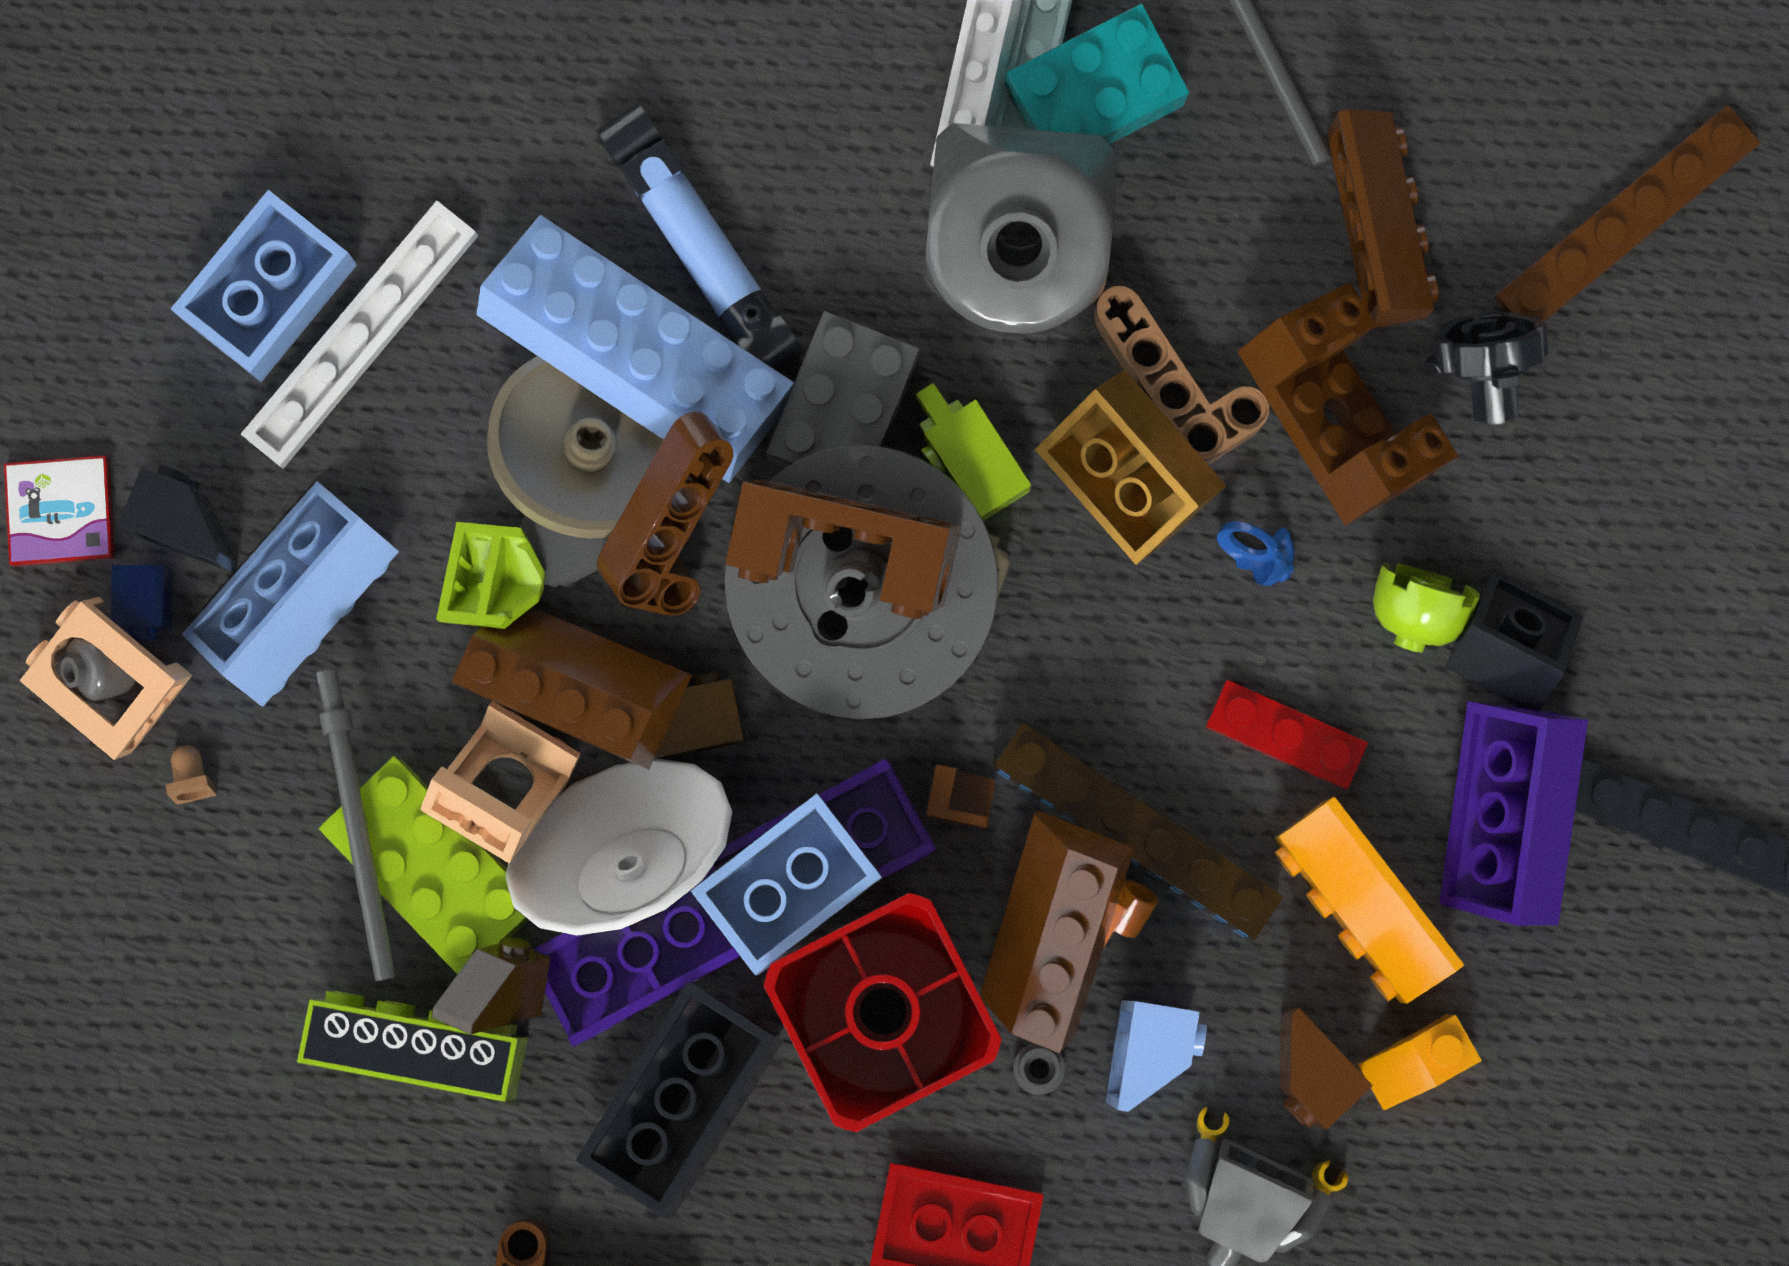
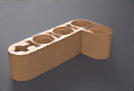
(1172, 372)

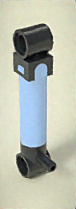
(697, 237)

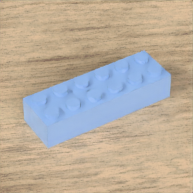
(628, 341)

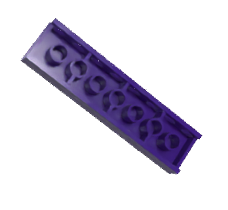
(619, 972)

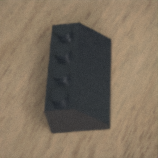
(679, 1100)

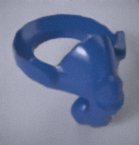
(1267, 565)

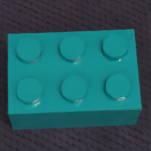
(1100, 81)

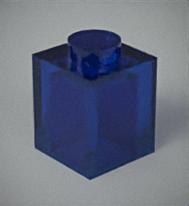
(142, 600)

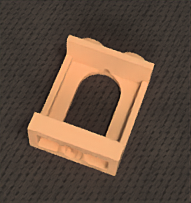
(159, 681)
(481, 816)

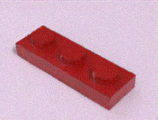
(1286, 735)

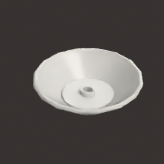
(620, 847)

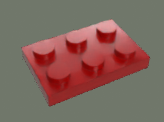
(953, 1221)

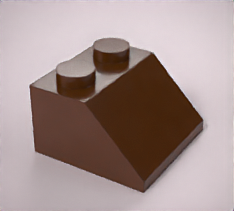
(1315, 1073)

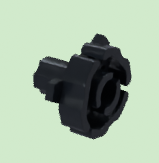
(1491, 356)

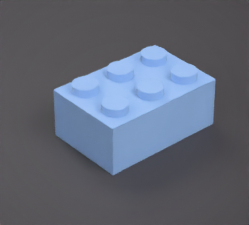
(264, 285)
(786, 884)

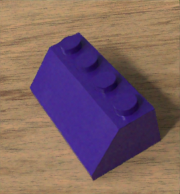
(1513, 813)

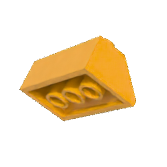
(1367, 902)

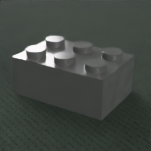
(843, 391)

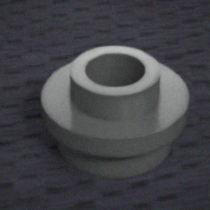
(1035, 1085)

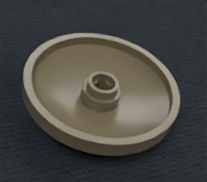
(565, 452)

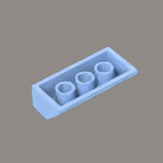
(289, 594)
(1151, 1050)

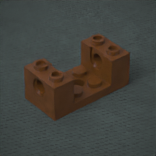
(1304, 367)
(771, 527)

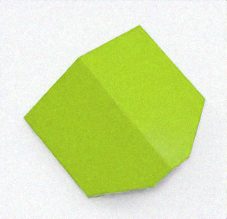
(490, 576)

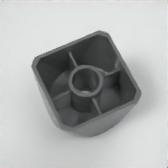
(1029, 176)

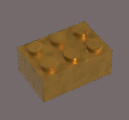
(1130, 467)

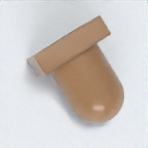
(189, 776)

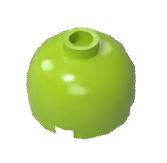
(1421, 606)

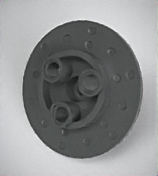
(884, 658)

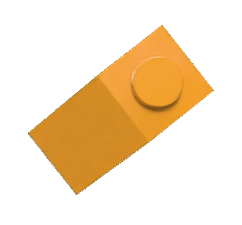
(1420, 1061)

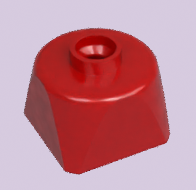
(869, 1073)

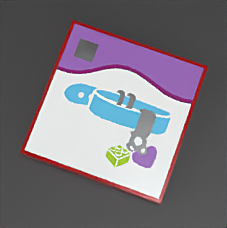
(59, 511)

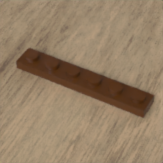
(1630, 217)

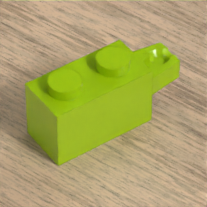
(970, 452)

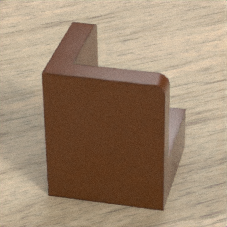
(960, 797)

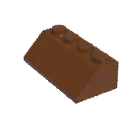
(1380, 217)
(575, 683)
(1054, 930)

